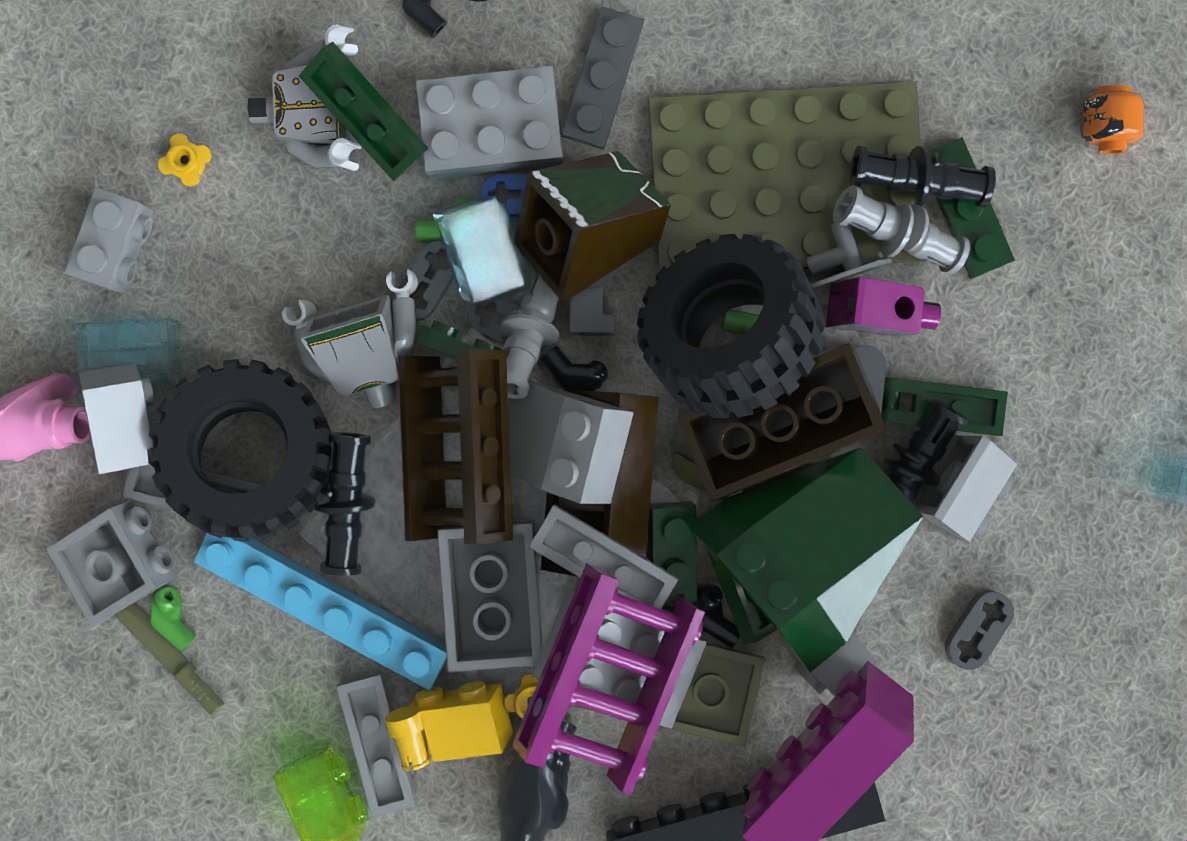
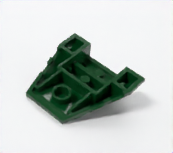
(813, 548)

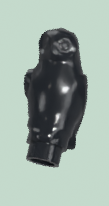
(534, 797)

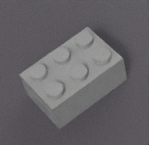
(489, 123)
(490, 600)
(619, 681)

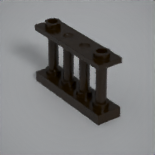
(483, 442)

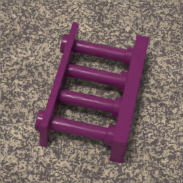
(578, 643)

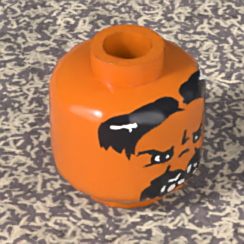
(1113, 118)

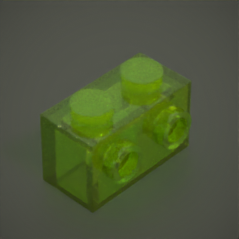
(321, 798)

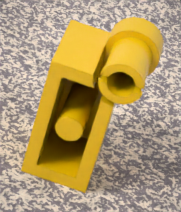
(450, 724)

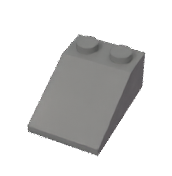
(567, 443)

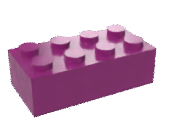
(831, 760)

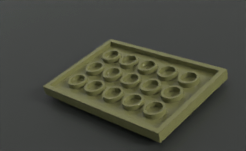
(775, 163)

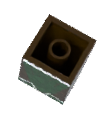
(587, 220)

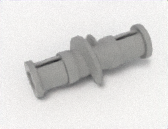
(901, 229)
(525, 333)

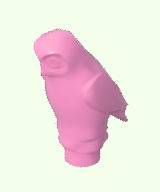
(40, 418)

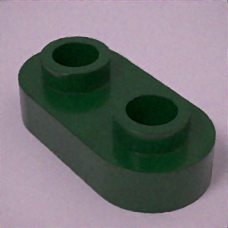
(443, 340)

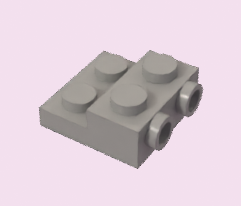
(112, 561)

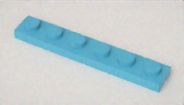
(326, 607)

